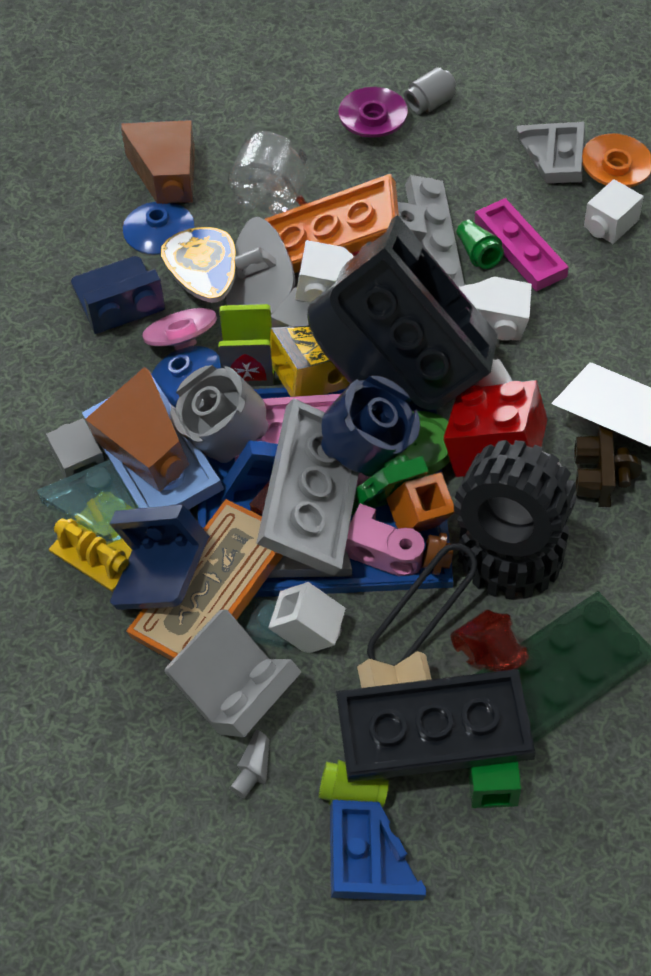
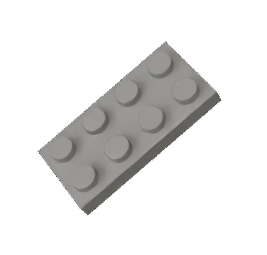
(307, 495)

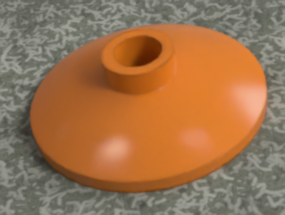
(617, 158)

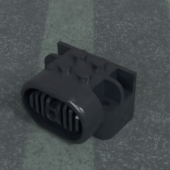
(403, 321)

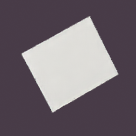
(610, 402)

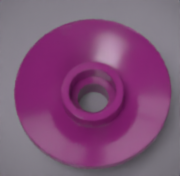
(373, 112)

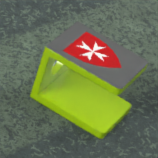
(247, 342)

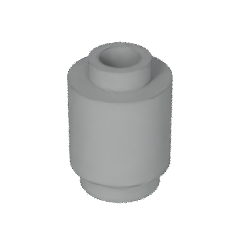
(430, 91)

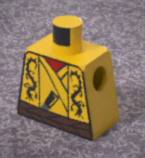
(302, 363)

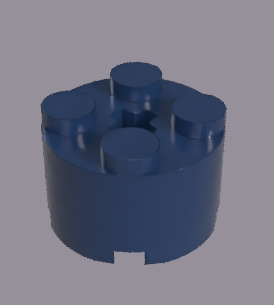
(369, 425)

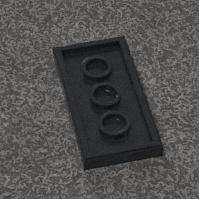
(434, 725)

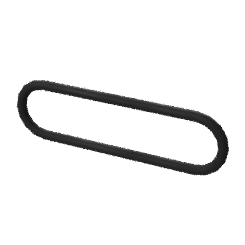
(474, 563)

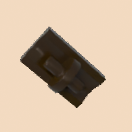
(601, 481)

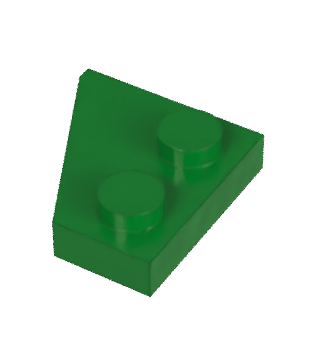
(383, 483)

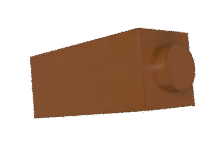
(162, 158)
(140, 432)

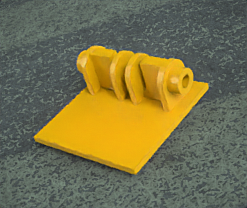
(90, 553)

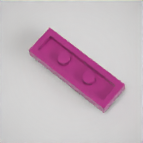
(522, 244)

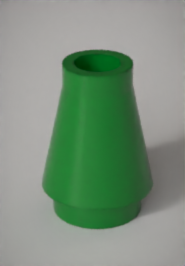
(481, 246)

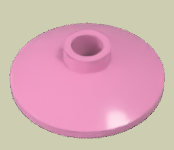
(180, 328)

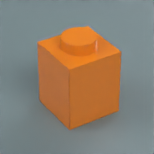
(421, 503)

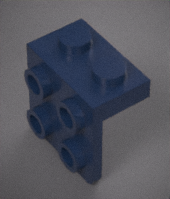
(118, 293)
(163, 556)

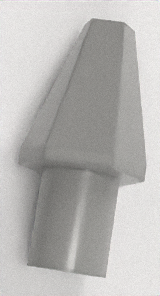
(252, 765)

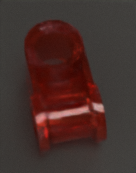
(490, 642)

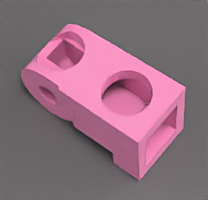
(383, 545)

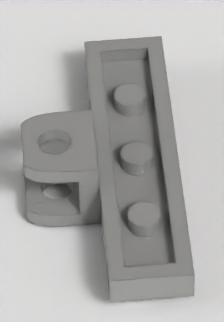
(431, 222)

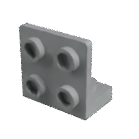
(229, 676)

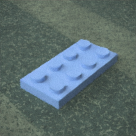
(191, 488)

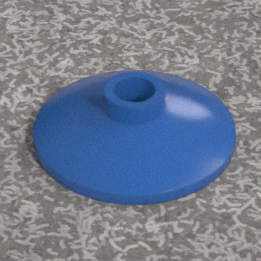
(153, 224)
(179, 365)

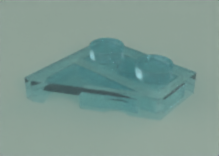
(90, 498)

